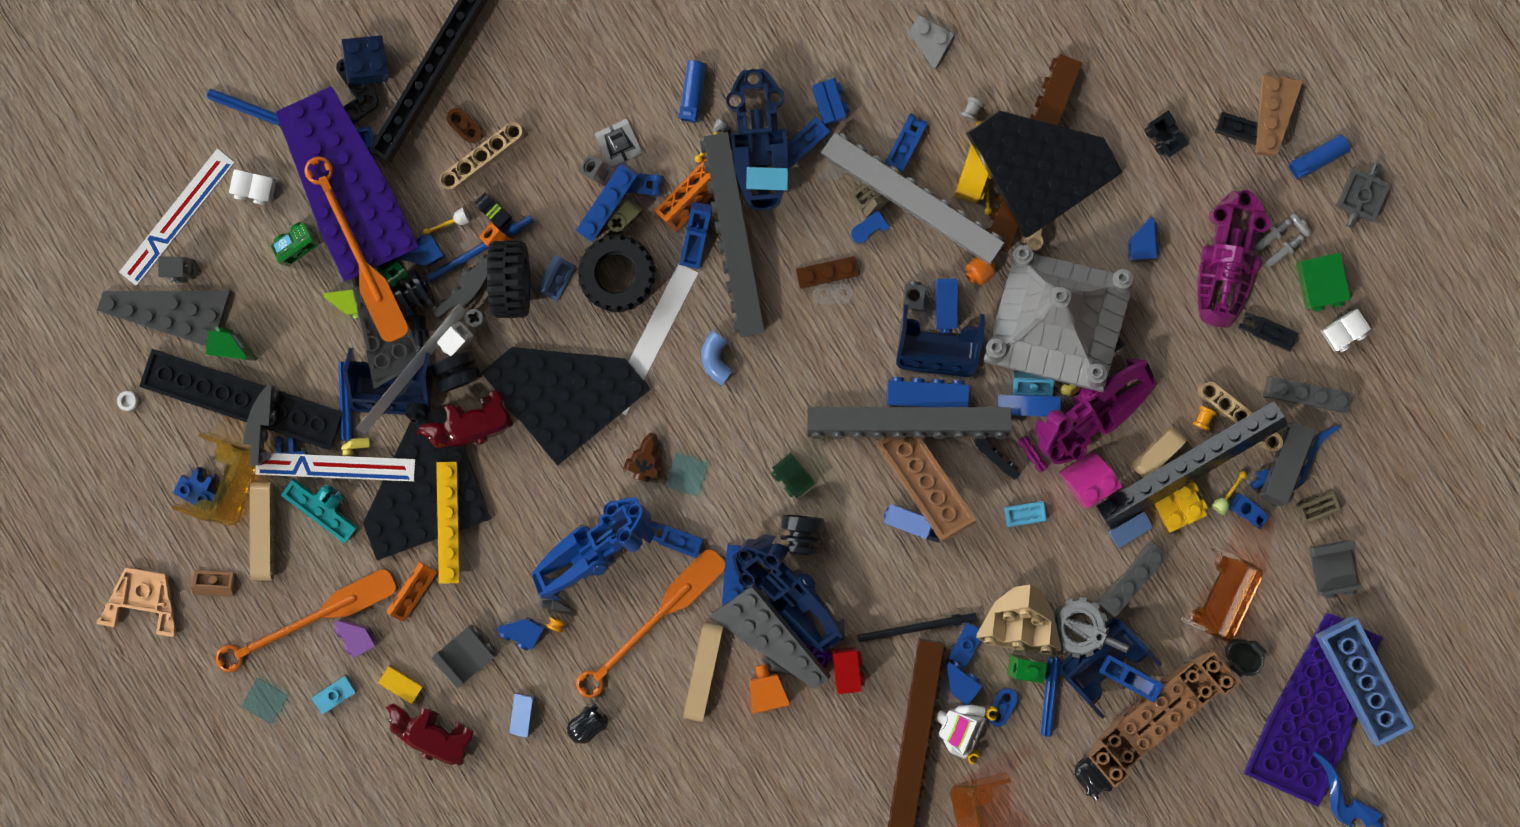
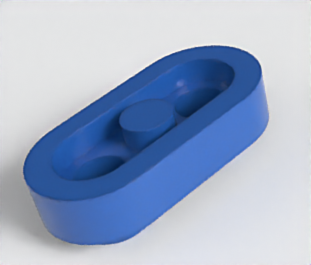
(1003, 707)

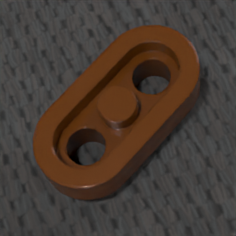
(464, 126)

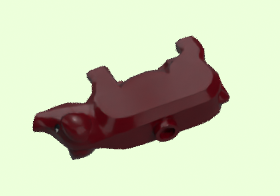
(471, 426)
(429, 738)

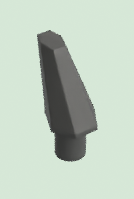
(556, 606)
(774, 667)

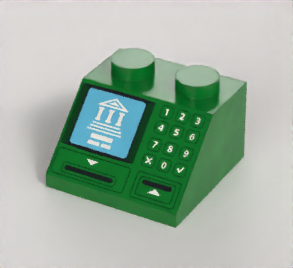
(294, 244)
(226, 344)

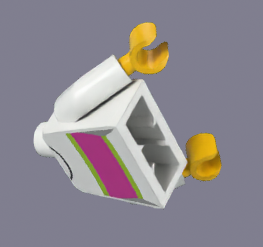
(962, 728)

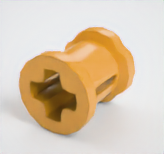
(1204, 418)

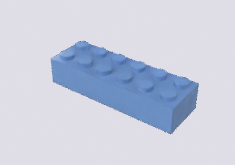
(1364, 681)

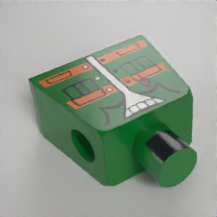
(1027, 668)

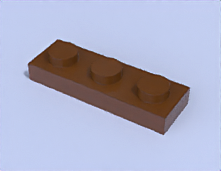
(827, 272)

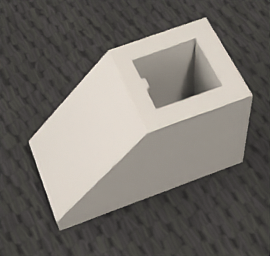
(455, 339)

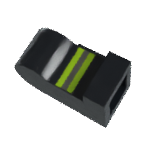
(493, 210)

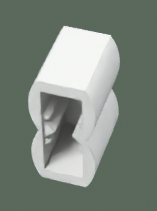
(252, 186)
(1346, 330)

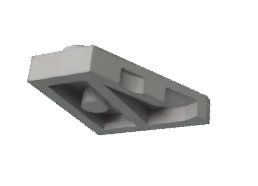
(930, 39)

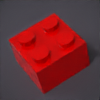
(846, 670)

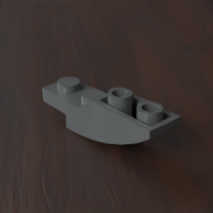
(473, 282)
(261, 414)

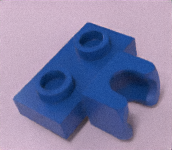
(195, 487)

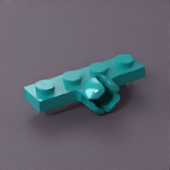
(321, 508)

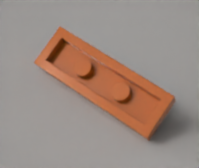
(411, 592)

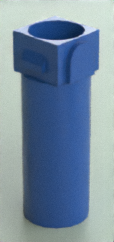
(693, 91)
(1319, 157)

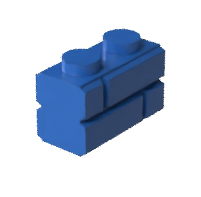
(830, 102)

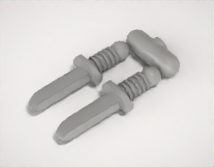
(1288, 247)

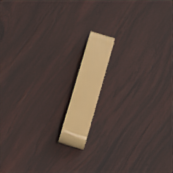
(472, 158)
(1233, 408)
(261, 531)
(703, 672)

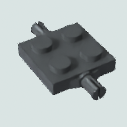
(1363, 195)

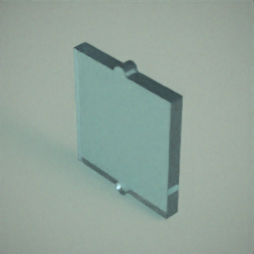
(686, 474)
(264, 700)

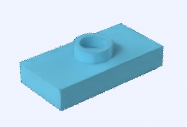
(1025, 513)
(334, 694)

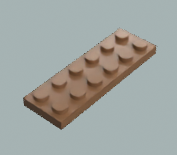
(927, 485)

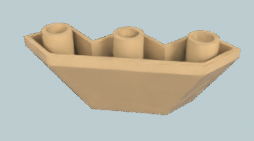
(1021, 622)

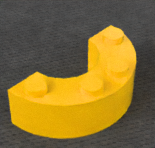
(973, 178)

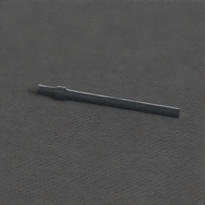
(955, 620)

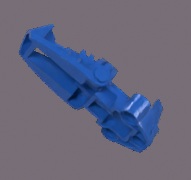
(594, 548)

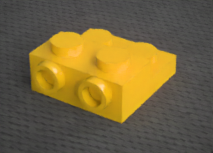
(1181, 507)

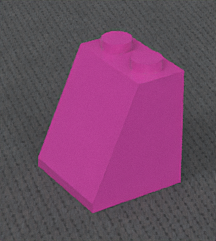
(1090, 480)

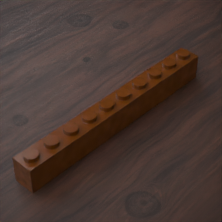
(1049, 110)
(916, 733)

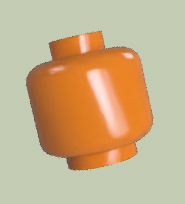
(979, 271)

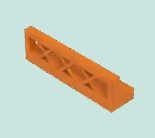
(681, 208)

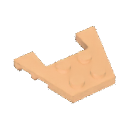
(144, 592)

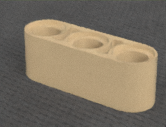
(1159, 452)

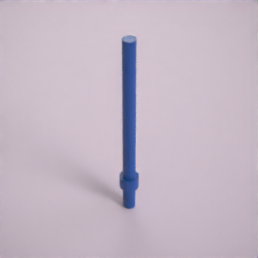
(514, 229)

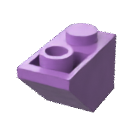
(356, 636)

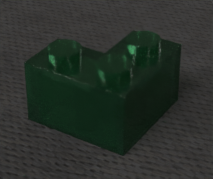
(792, 475)

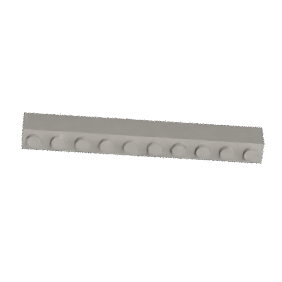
(912, 198)

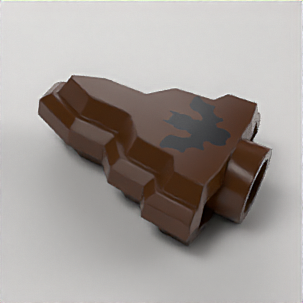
(645, 461)

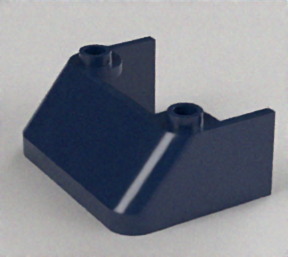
(937, 351)
(363, 396)
(1083, 672)

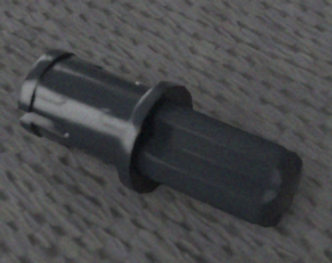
(420, 332)

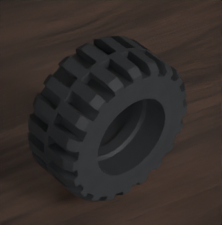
(597, 254)
(508, 279)

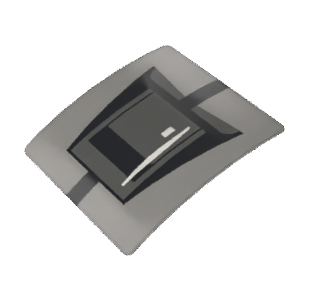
(618, 143)

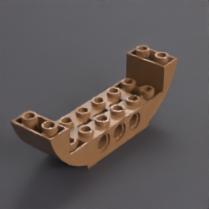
(1149, 722)

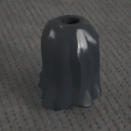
(586, 725)
(1091, 778)

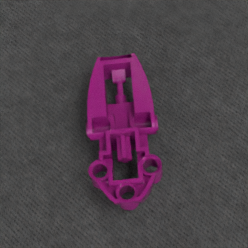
(1230, 262)
(1094, 412)

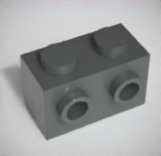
(177, 269)

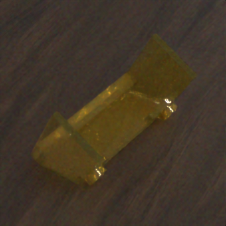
(233, 488)

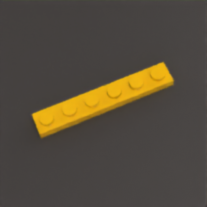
(448, 522)

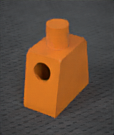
(767, 691)

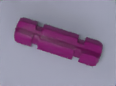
(1032, 454)

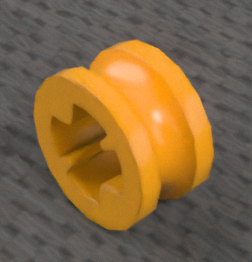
(556, 624)

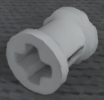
(972, 109)
(469, 320)

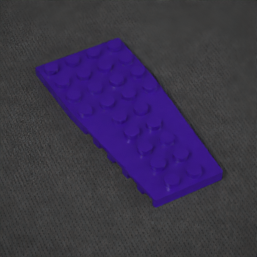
(324, 129)
(1306, 719)

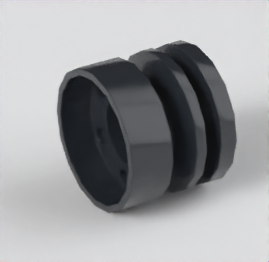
(413, 294)
(801, 534)

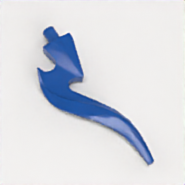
(1319, 438)
(1343, 812)

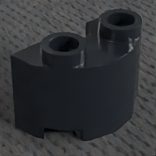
(1166, 135)

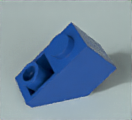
(1143, 242)
(427, 254)
(523, 631)
(961, 684)

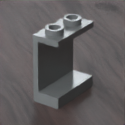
(1334, 569)
(464, 656)

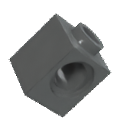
(597, 170)
(914, 305)

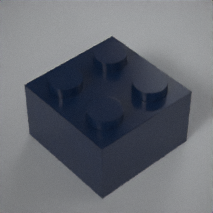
(364, 60)

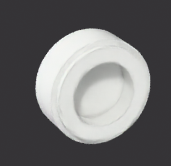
(128, 400)

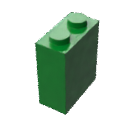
(1323, 282)

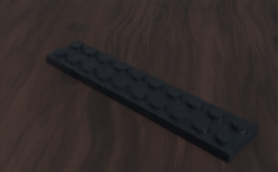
(236, 397)

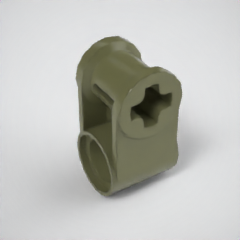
(627, 213)

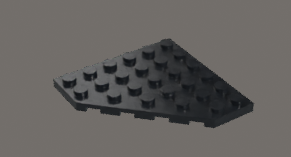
(1041, 166)
(564, 394)
(406, 511)

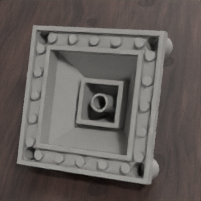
(1059, 319)

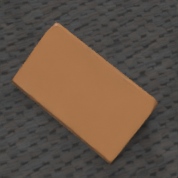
(213, 583)

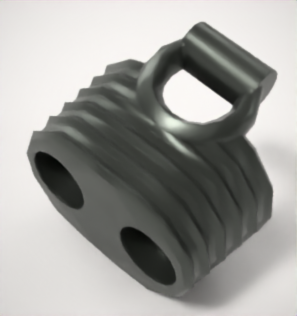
(1245, 656)

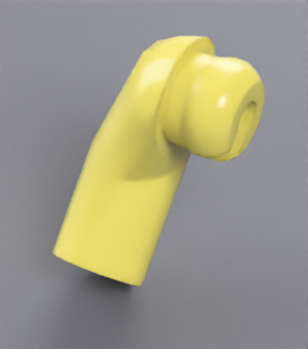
(1070, 390)
(348, 447)

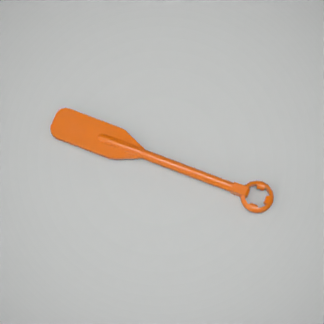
(372, 285)
(678, 596)
(340, 604)

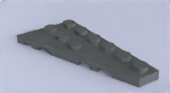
(172, 312)
(384, 358)
(761, 626)

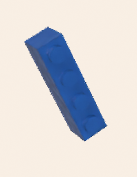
(607, 201)
(927, 394)

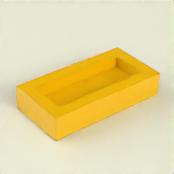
(400, 684)

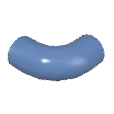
(712, 359)

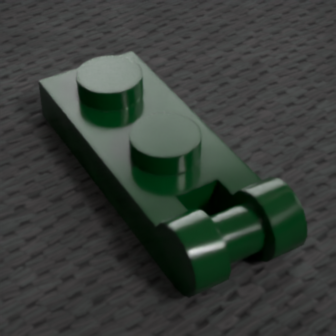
(392, 272)

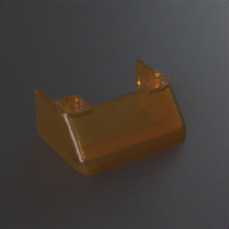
(1228, 597)
(969, 795)

